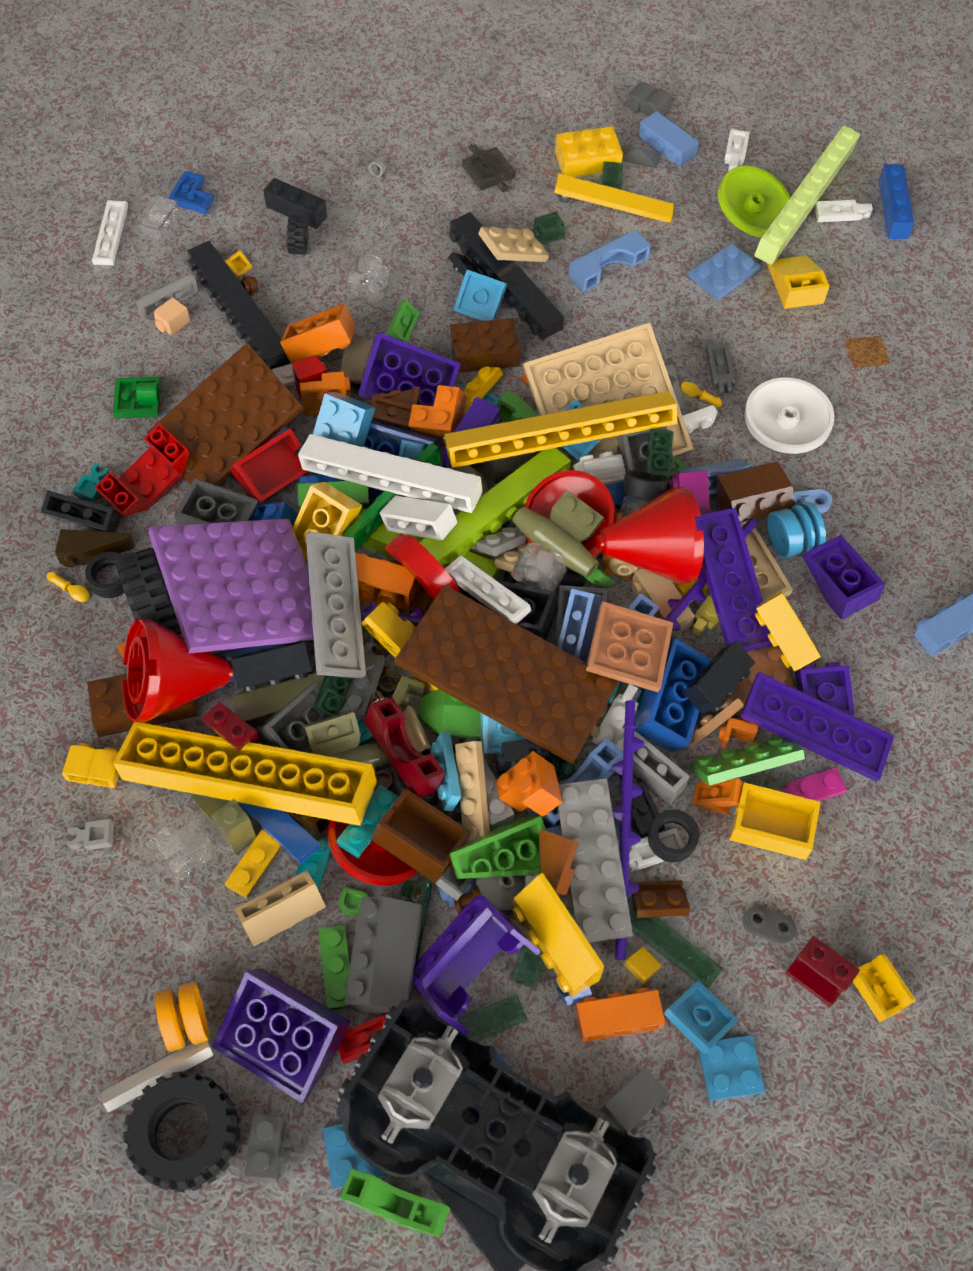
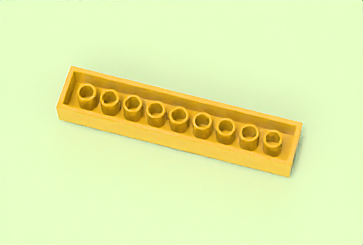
(253, 776)

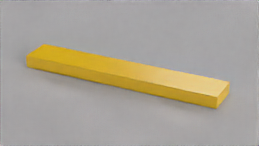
(614, 198)

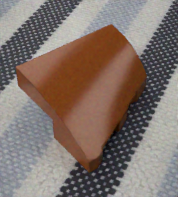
(556, 860)

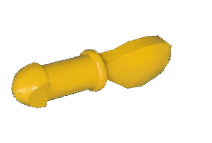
(692, 391)
(77, 592)

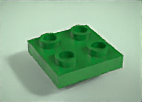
(137, 397)

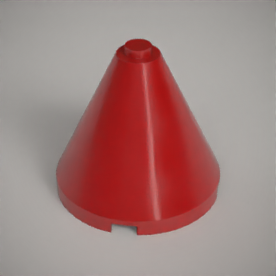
(659, 537)
(164, 673)

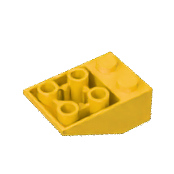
(799, 281)

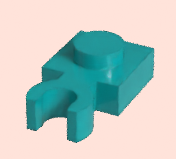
(85, 487)

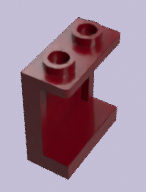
(230, 726)
(822, 971)

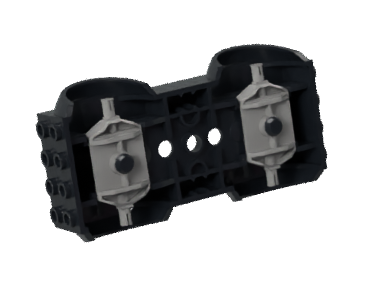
(553, 1206)

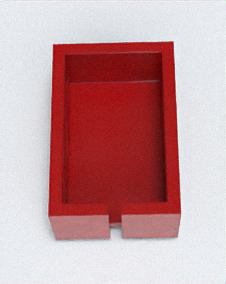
(270, 467)

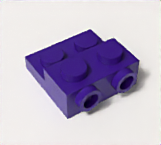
(827, 684)

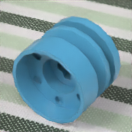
(796, 529)

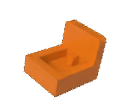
(737, 729)

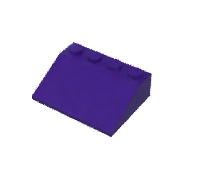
(402, 366)
(280, 1033)

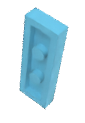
(449, 789)

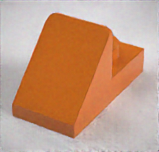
(718, 796)

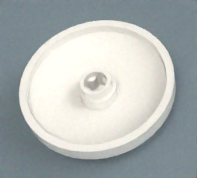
(789, 415)

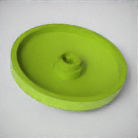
(751, 199)

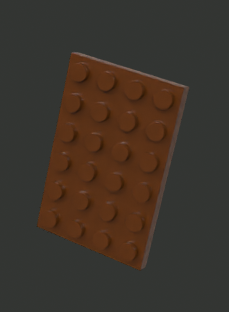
(230, 416)

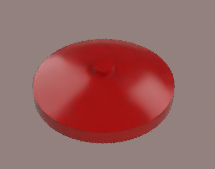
(584, 487)
(375, 863)

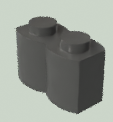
(648, 100)

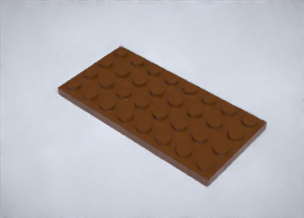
(506, 673)

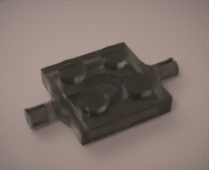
(488, 168)

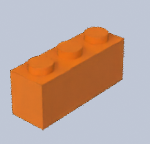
(619, 1014)

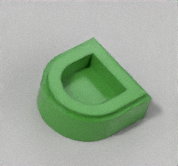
(350, 900)

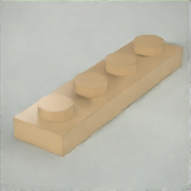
(473, 789)

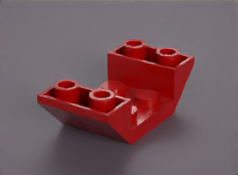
(148, 476)

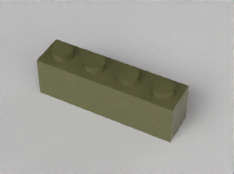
(258, 705)

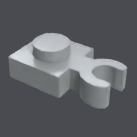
(95, 835)

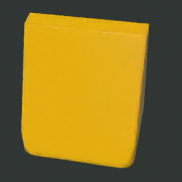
(238, 264)
(642, 965)

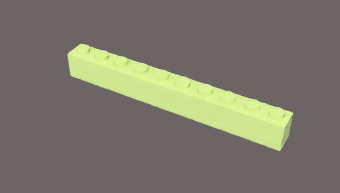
(806, 195)

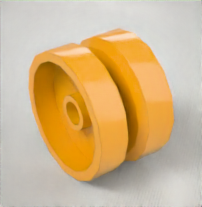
(179, 1016)

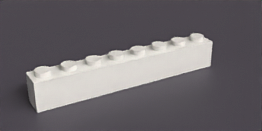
(390, 472)

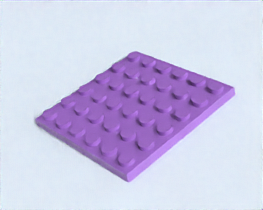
(235, 583)

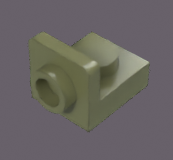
(406, 688)

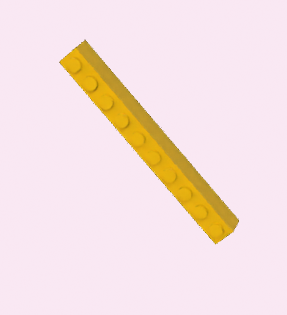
(561, 429)

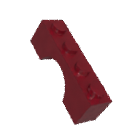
(387, 725)

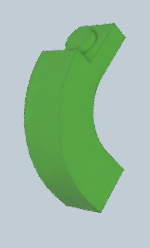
(394, 1204)

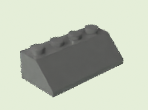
(383, 954)

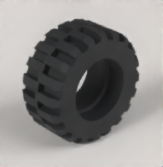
(146, 588)
(149, 1112)

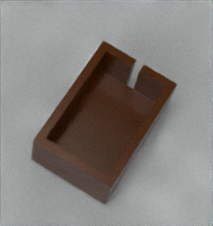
(485, 344)
(420, 835)

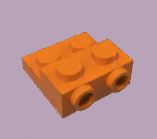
(314, 391)

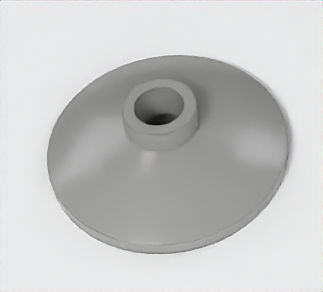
(500, 893)

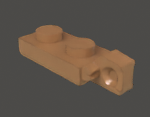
(711, 722)

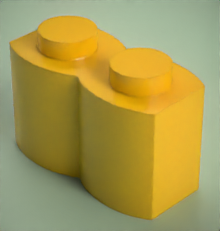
(91, 765)

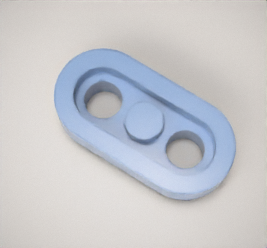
(814, 496)

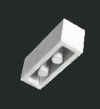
(418, 517)

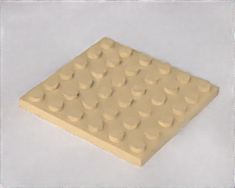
(601, 373)

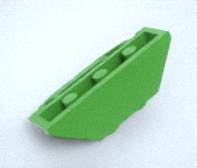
(449, 715)

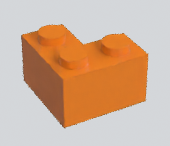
(442, 417)
(530, 785)

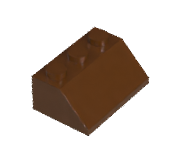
(755, 491)

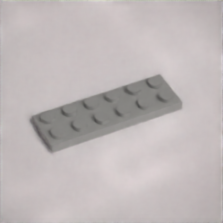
(335, 605)
(598, 879)

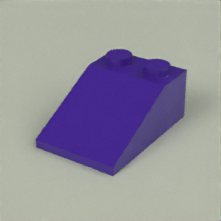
(478, 415)
(843, 576)

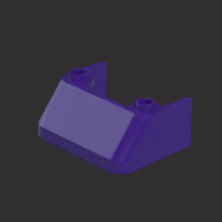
(461, 956)

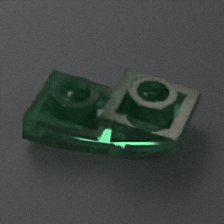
(659, 452)
(331, 695)

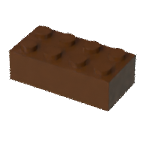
(109, 710)

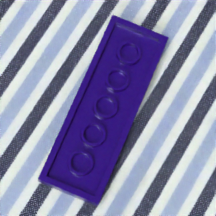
(732, 579)
(817, 726)

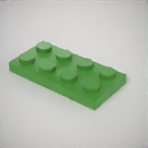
(746, 761)

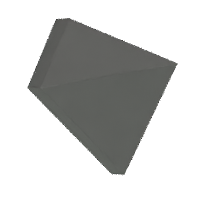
(640, 156)

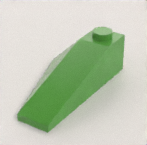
(502, 852)

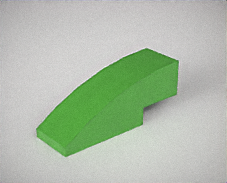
(513, 407)

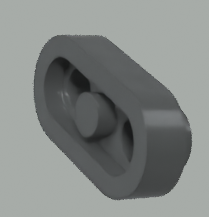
(769, 925)

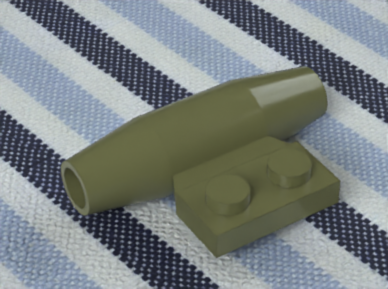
(568, 525)
(340, 739)

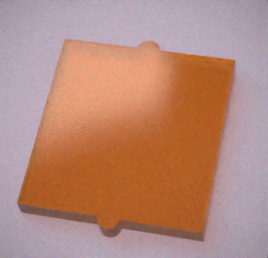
(867, 352)

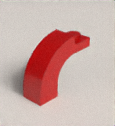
(420, 563)

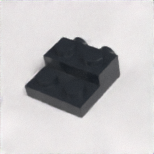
(516, 750)

